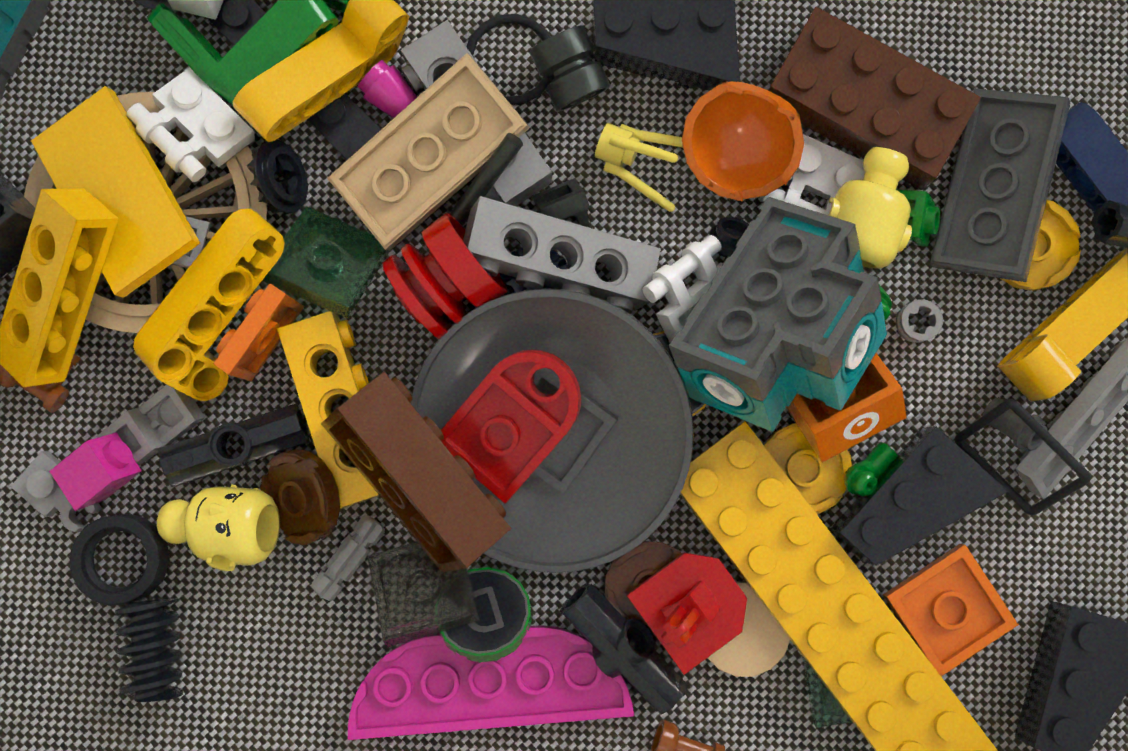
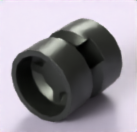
(569, 67)

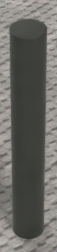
(487, 176)

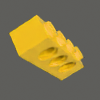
(54, 285)
(303, 346)

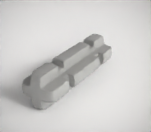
(348, 558)

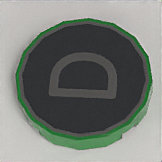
(503, 618)

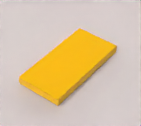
(102, 153)

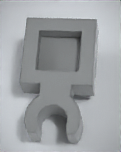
(44, 494)

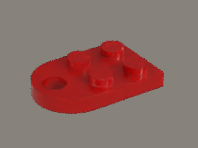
(511, 424)

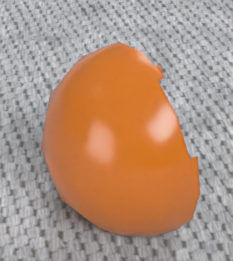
(742, 140)

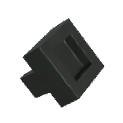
(564, 201)

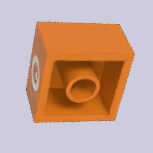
(871, 408)

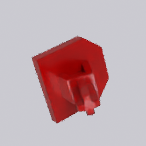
(691, 608)

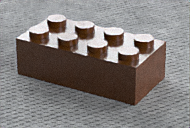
(873, 96)
(417, 474)

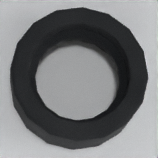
(83, 566)

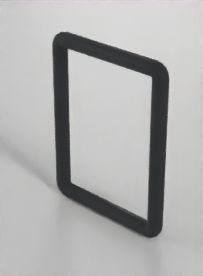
(1083, 480)

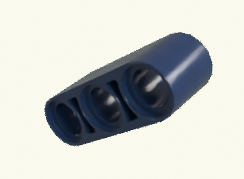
(1093, 158)

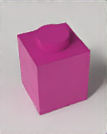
(95, 470)

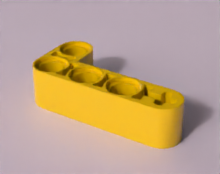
(322, 68)
(204, 302)
(1050, 353)

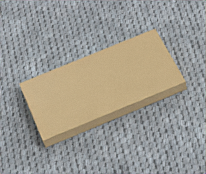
(427, 152)

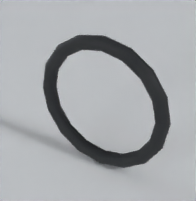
(521, 20)

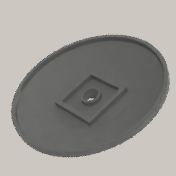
(620, 459)

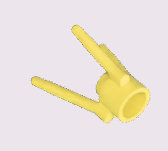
(621, 146)

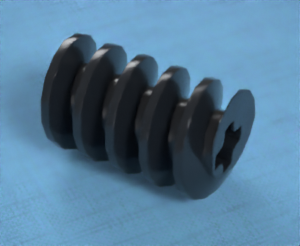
(149, 650)

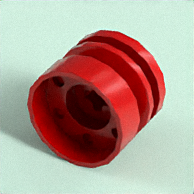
(437, 283)

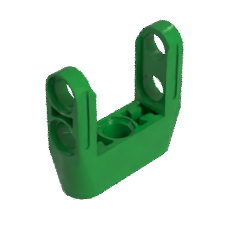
(273, 38)

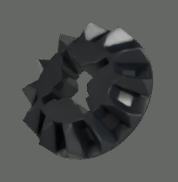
(279, 159)

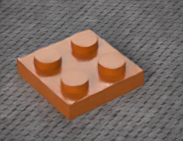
(248, 348)
(950, 609)

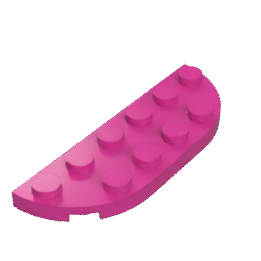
(433, 690)

